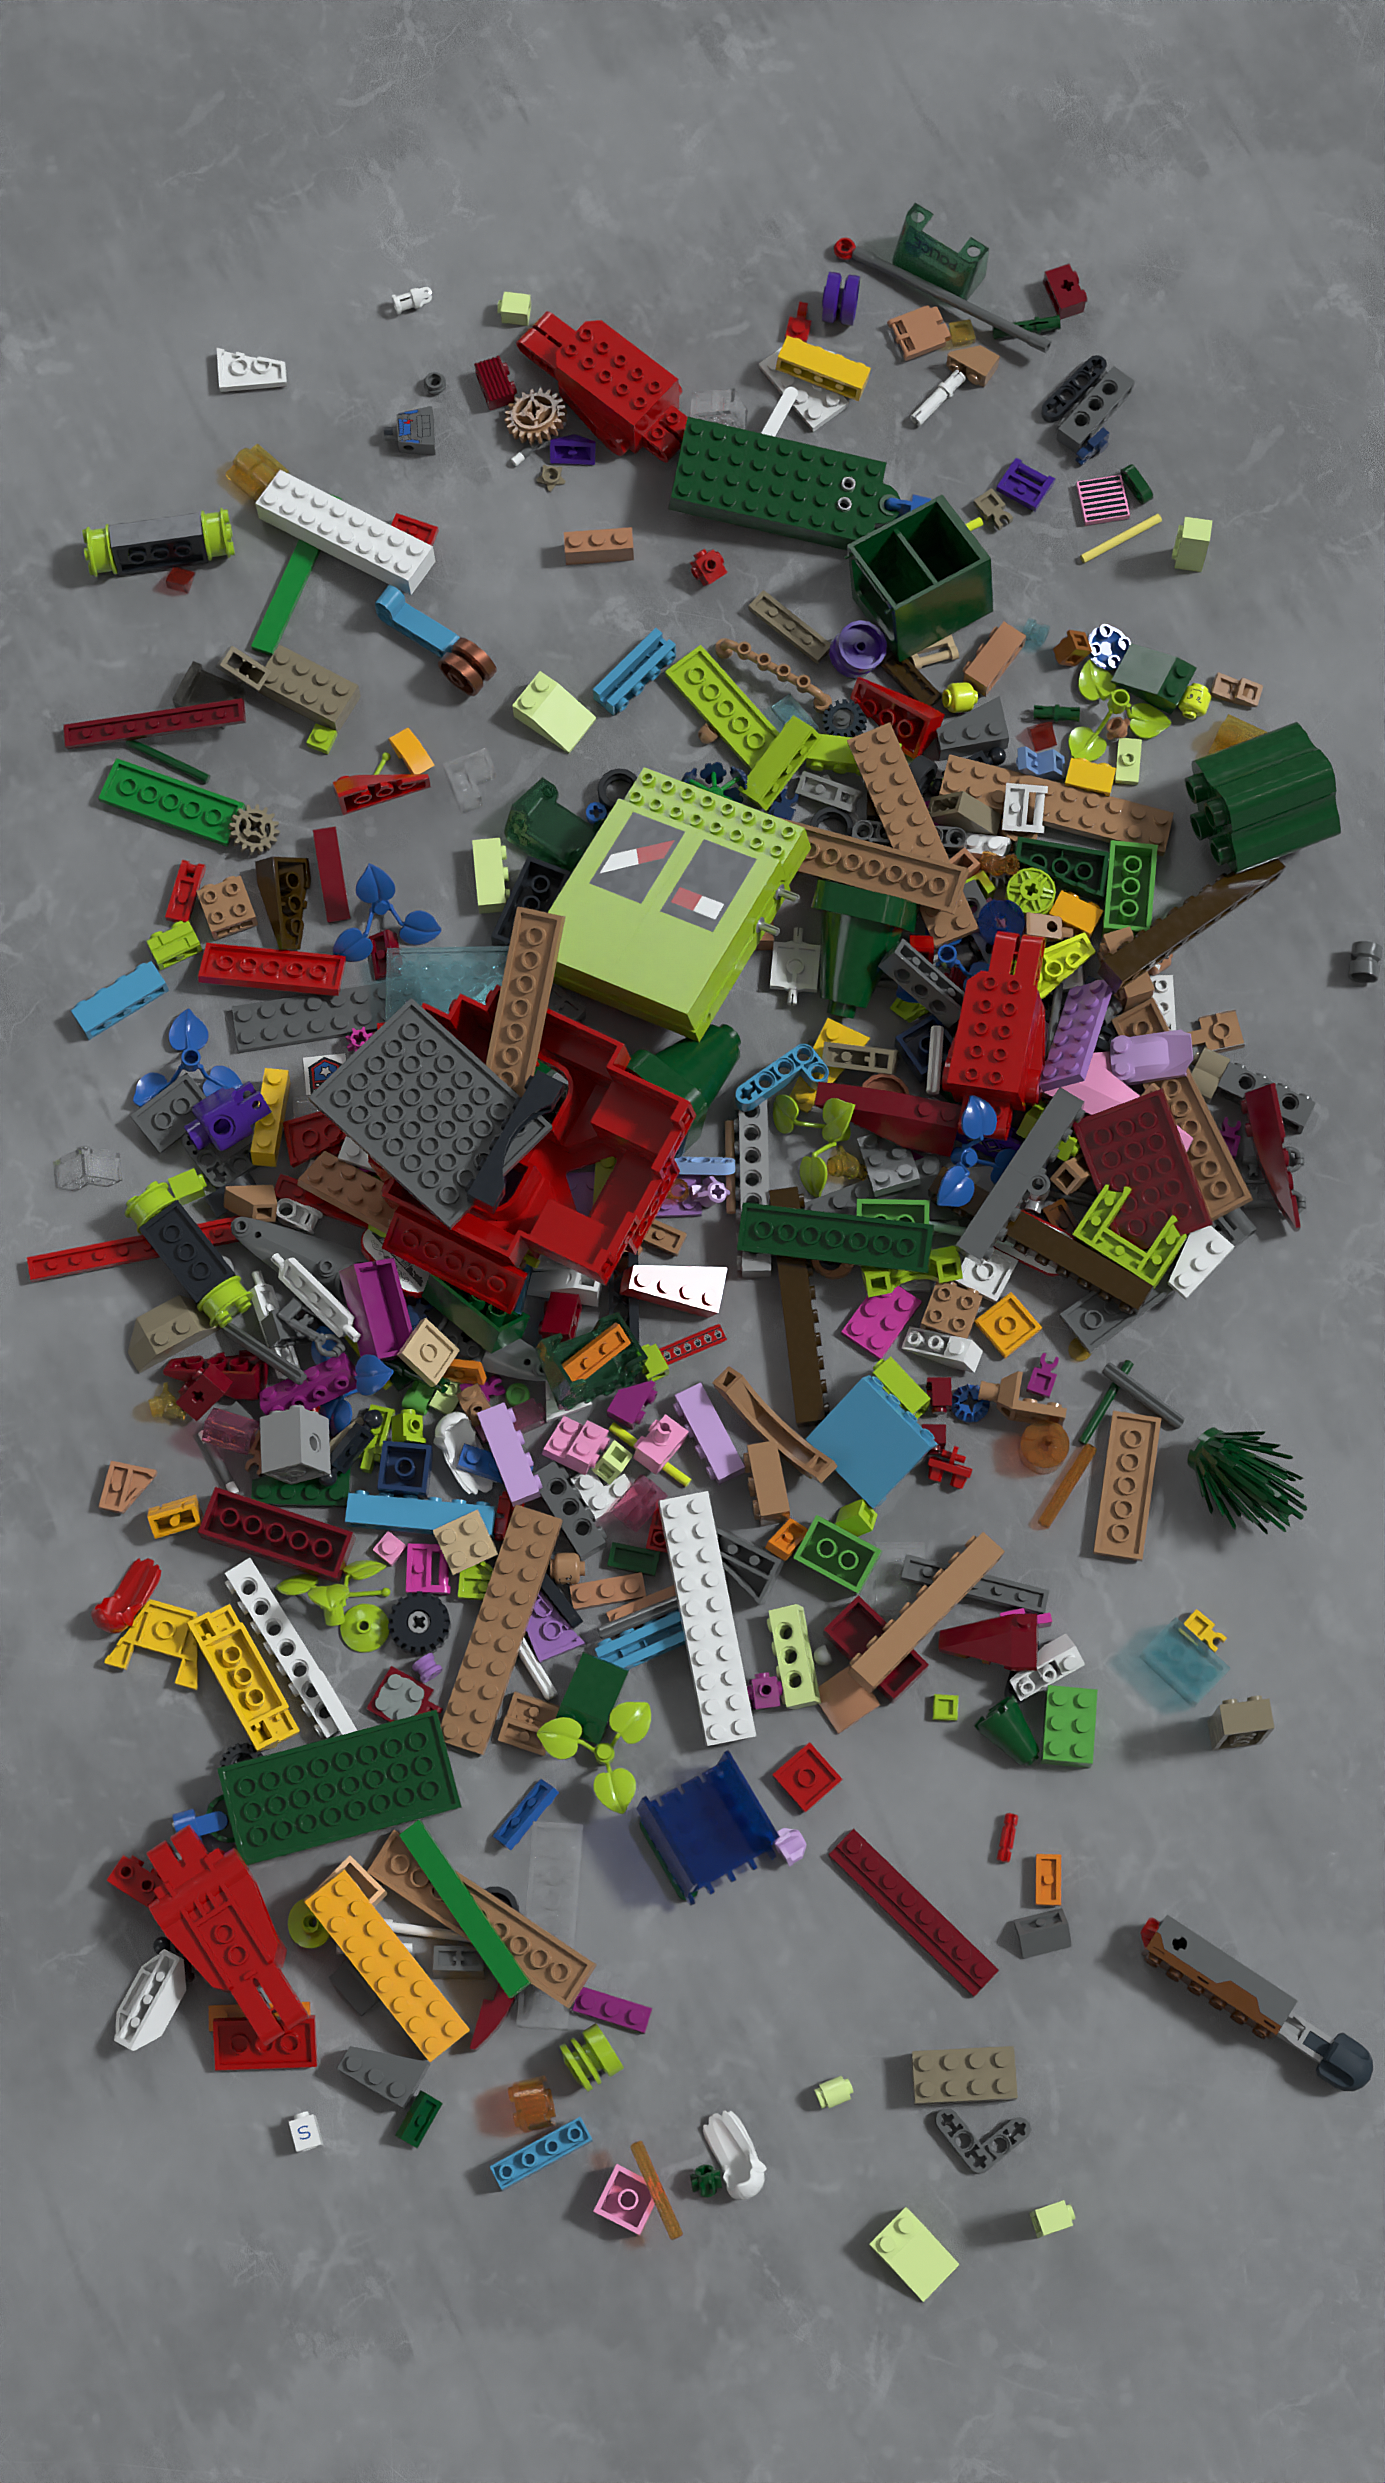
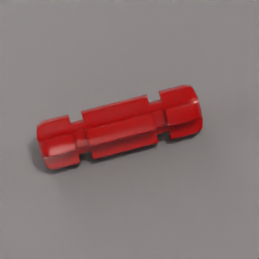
(1007, 1837)

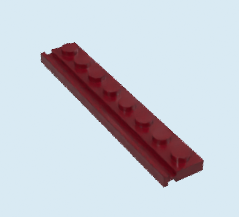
(913, 1913)

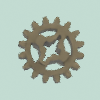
(248, 821)

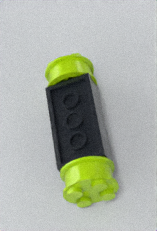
(158, 543)
(188, 1254)

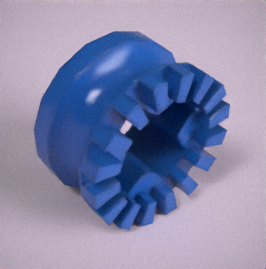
(593, 806)

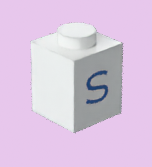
(305, 2132)

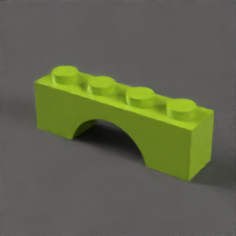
(943, 1267)

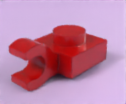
(798, 326)

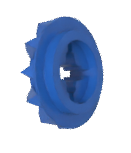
(962, 1411)

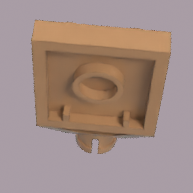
(1026, 1411)

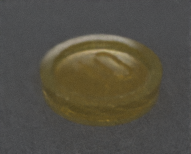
(1077, 1351)

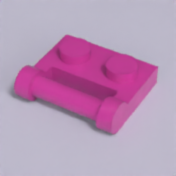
(420, 1570)

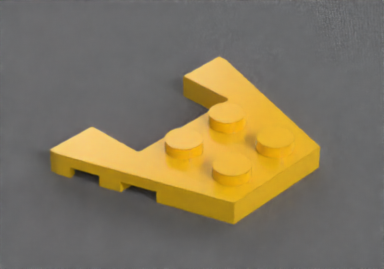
(164, 1631)

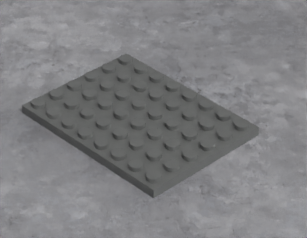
(424, 1110)

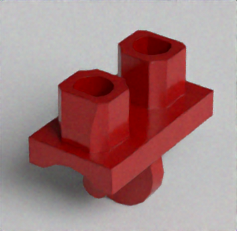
(960, 1472)

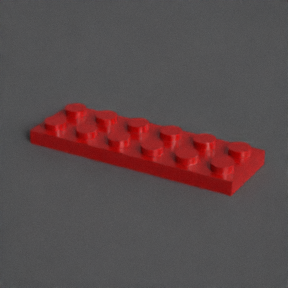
(272, 969)
(454, 1260)

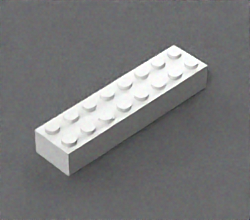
(345, 532)

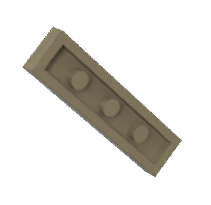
(790, 626)

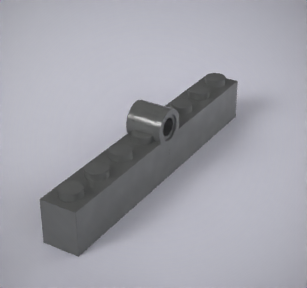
(1019, 1177)

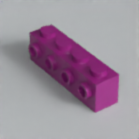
(322, 1385)

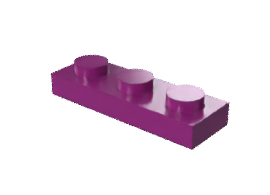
(612, 2009)

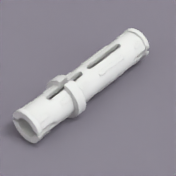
(944, 391)

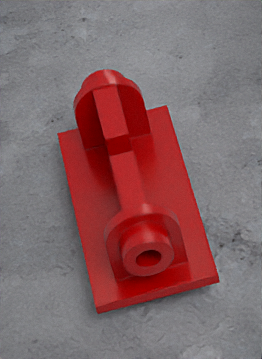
(501, 1524)

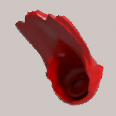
(135, 1589)

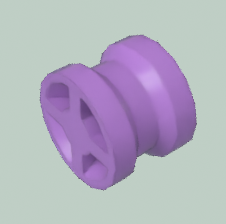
(427, 1668)

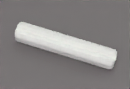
(935, 1060)
(536, 1671)

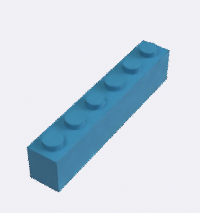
(410, 1513)

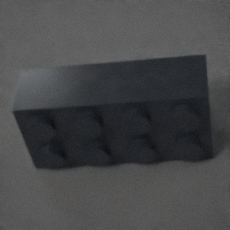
(534, 889)

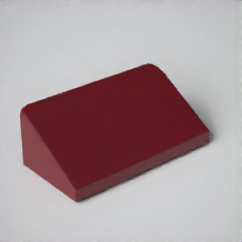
(382, 941)

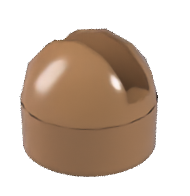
(707, 734)

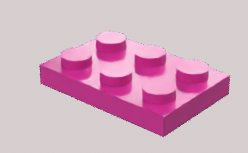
(881, 1321)

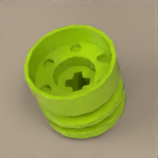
(1033, 881)
(591, 2057)

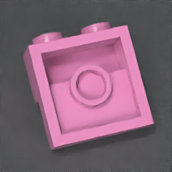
(577, 1444)

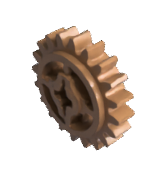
(536, 416)

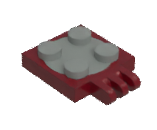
(401, 1697)

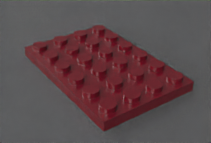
(1143, 1150)

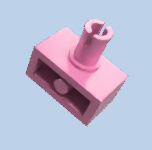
(660, 1444)

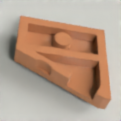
(124, 1486)

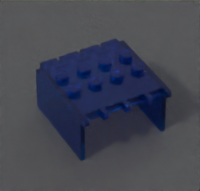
(709, 1827)

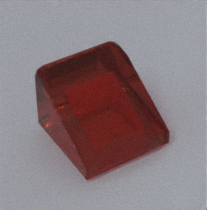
(180, 579)
(1042, 736)

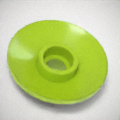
(369, 1639)
(302, 1929)

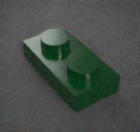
(418, 2119)

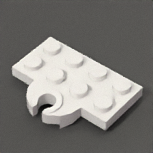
(813, 402)

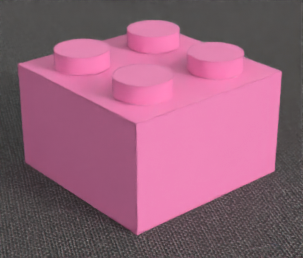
(626, 2200)

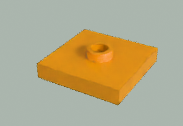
(1008, 1325)

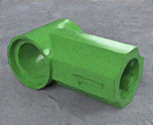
(418, 1398)

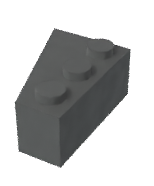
(973, 732)
(749, 1564)
(385, 2073)

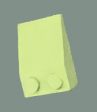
(553, 712)
(914, 2254)

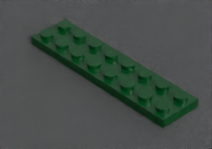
(835, 1237)

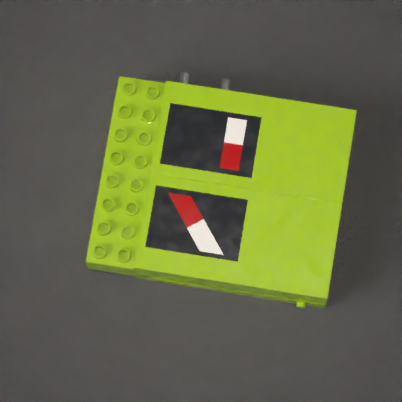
(674, 901)

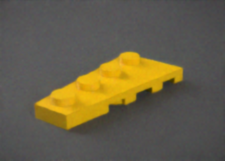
(831, 1032)

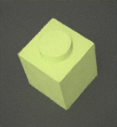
(515, 308)

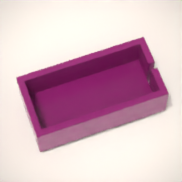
(378, 1307)

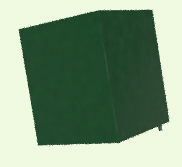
(921, 577)

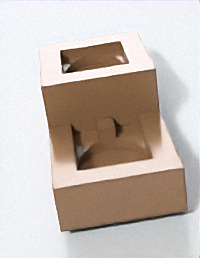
(1236, 691)

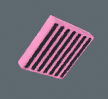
(1103, 500)

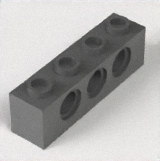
(1076, 436)
(975, 897)
(923, 982)
(1237, 1073)
(584, 1545)

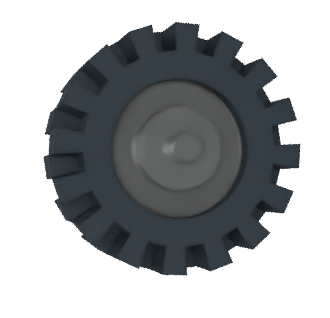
(844, 719)

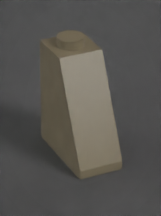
(243, 668)
(964, 812)

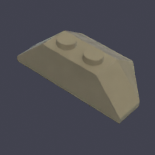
(167, 1331)

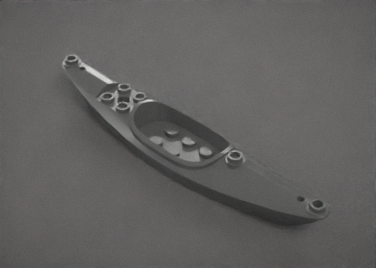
(325, 1261)

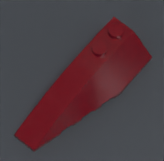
(899, 1117)
(1267, 1136)

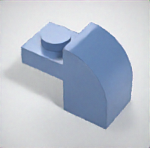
(1045, 765)

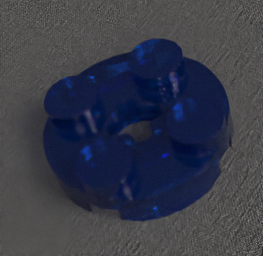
(1000, 909)

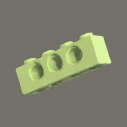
(808, 1691)

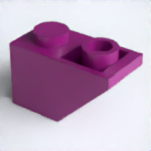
(630, 1403)

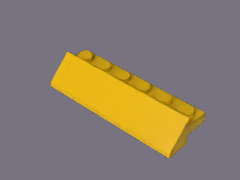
(244, 1678)

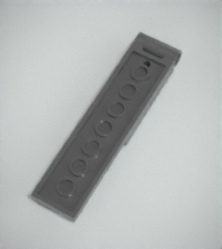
(1098, 1321)

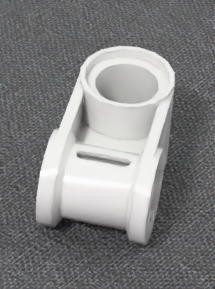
(302, 1217)

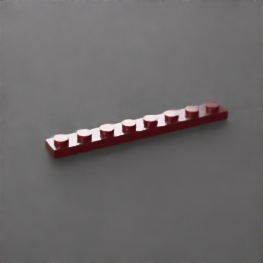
(154, 723)

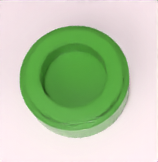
(517, 1394)

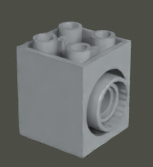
(295, 1445)

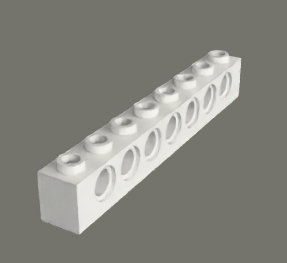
(246, 1574)

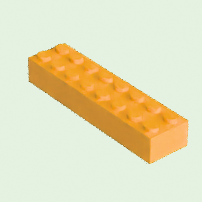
(386, 1965)

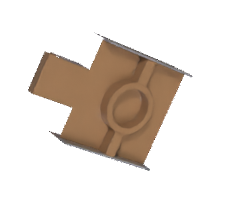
(1219, 1032)

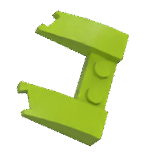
(1095, 1235)

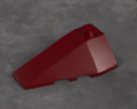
(245, 1370)
(1000, 1640)

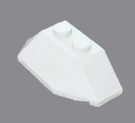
(150, 2001)

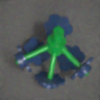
(714, 774)

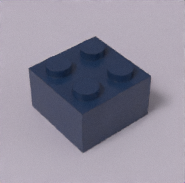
(915, 1046)
(405, 1469)

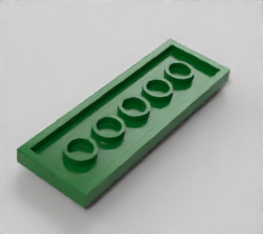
(170, 801)

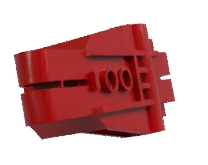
(609, 385)
(1001, 1033)
(224, 1929)

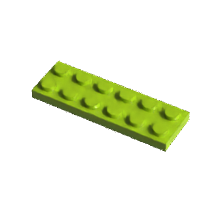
(723, 705)

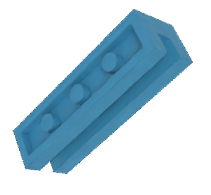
(634, 672)
(119, 1000)
(644, 1643)
(541, 2153)

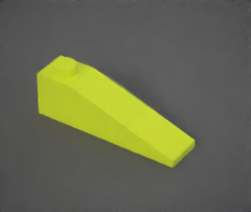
(1062, 960)

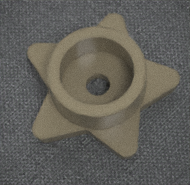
(551, 471)

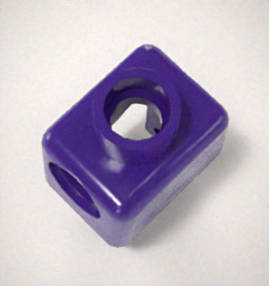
(233, 1116)

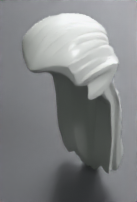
(450, 1437)
(735, 2155)

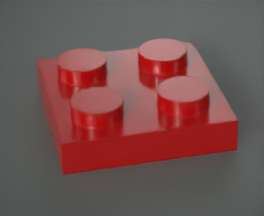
(807, 1777)

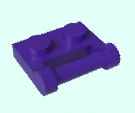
(1023, 490)

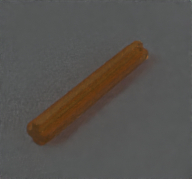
(1067, 1485)
(656, 2190)

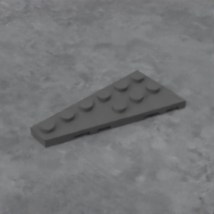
(845, 1199)

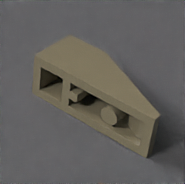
(860, 1057)

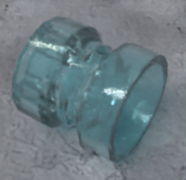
(1036, 632)

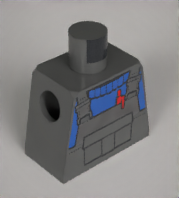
(414, 431)

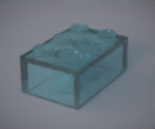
(1184, 1662)

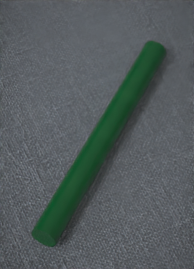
(168, 760)
(1103, 1406)

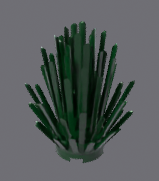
(1224, 1463)

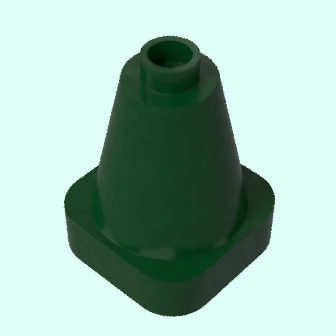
(855, 936)
(691, 1071)

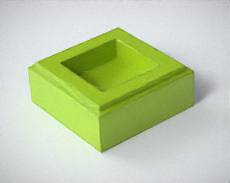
(945, 1707)

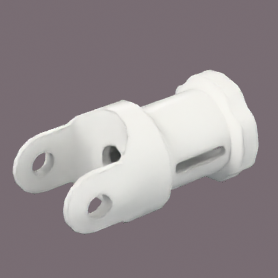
(414, 298)

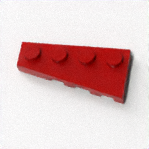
(310, 1136)

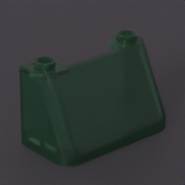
(548, 829)

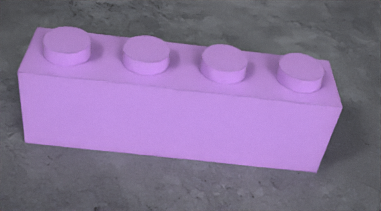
(709, 1434)
(509, 1454)

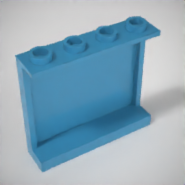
(872, 1440)

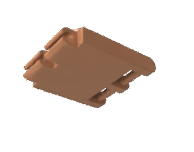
(920, 331)

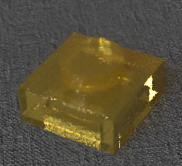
(962, 333)

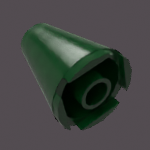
(1009, 1731)

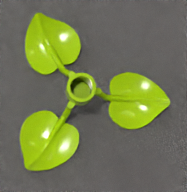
(1095, 684)
(837, 1129)
(331, 1597)
(618, 1786)

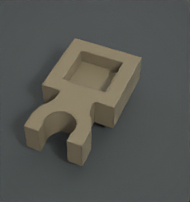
(992, 507)

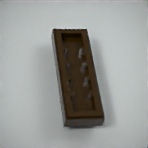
(910, 680)

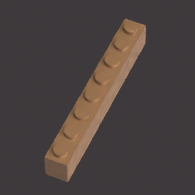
(926, 1612)

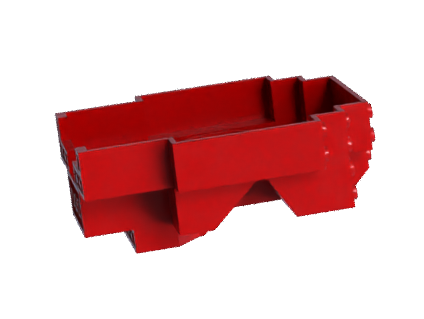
(601, 1118)

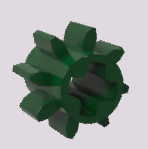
(706, 2180)

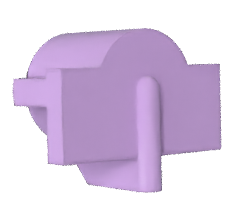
(709, 1193)
(790, 1845)

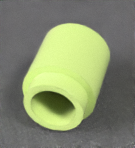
(834, 2092)

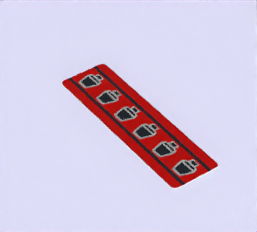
(693, 1344)

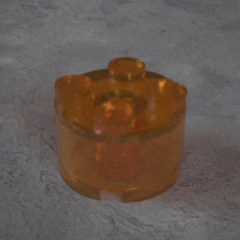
(1053, 1437)
(532, 2104)

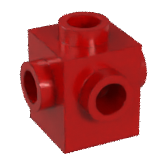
(708, 566)

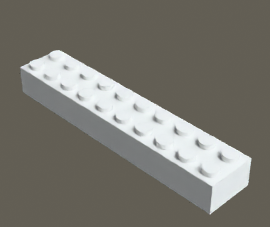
(706, 1618)

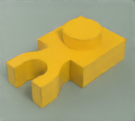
(1202, 1628)

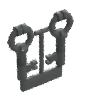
(1252, 1163)
(292, 1309)

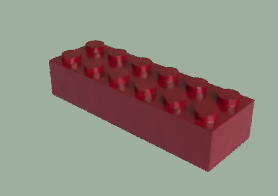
(277, 1535)

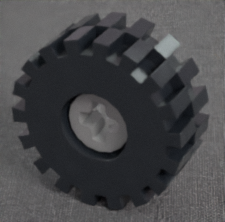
(424, 1639)

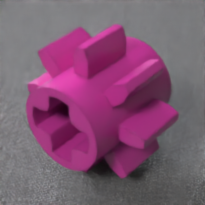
(356, 1036)

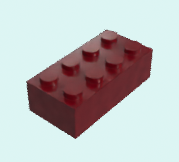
(855, 1629)

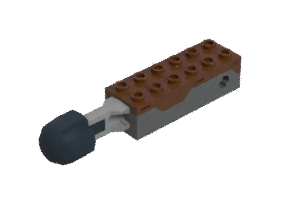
(1252, 2001)

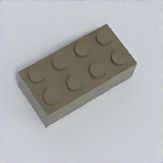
(309, 689)
(1240, 1723)
(964, 2075)

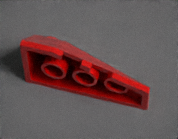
(911, 720)
(365, 791)

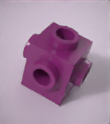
(772, 1687)

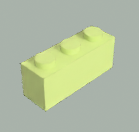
(1192, 544)
(490, 875)
(1052, 2218)

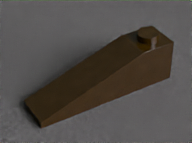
(283, 892)

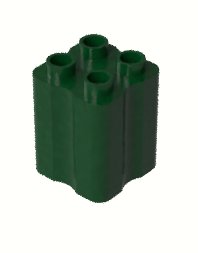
(1263, 798)

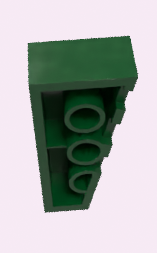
(1070, 867)

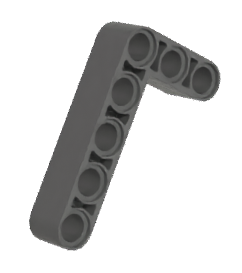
(945, 833)

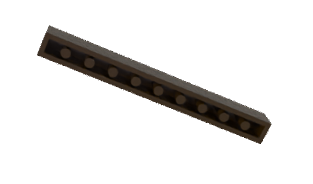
(1185, 923)
(1061, 1253)
(800, 1326)

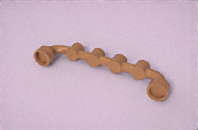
(726, 648)

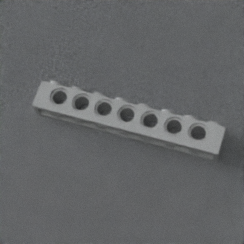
(759, 1264)

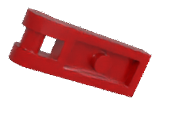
(184, 892)

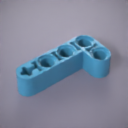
(412, 623)
(778, 1081)

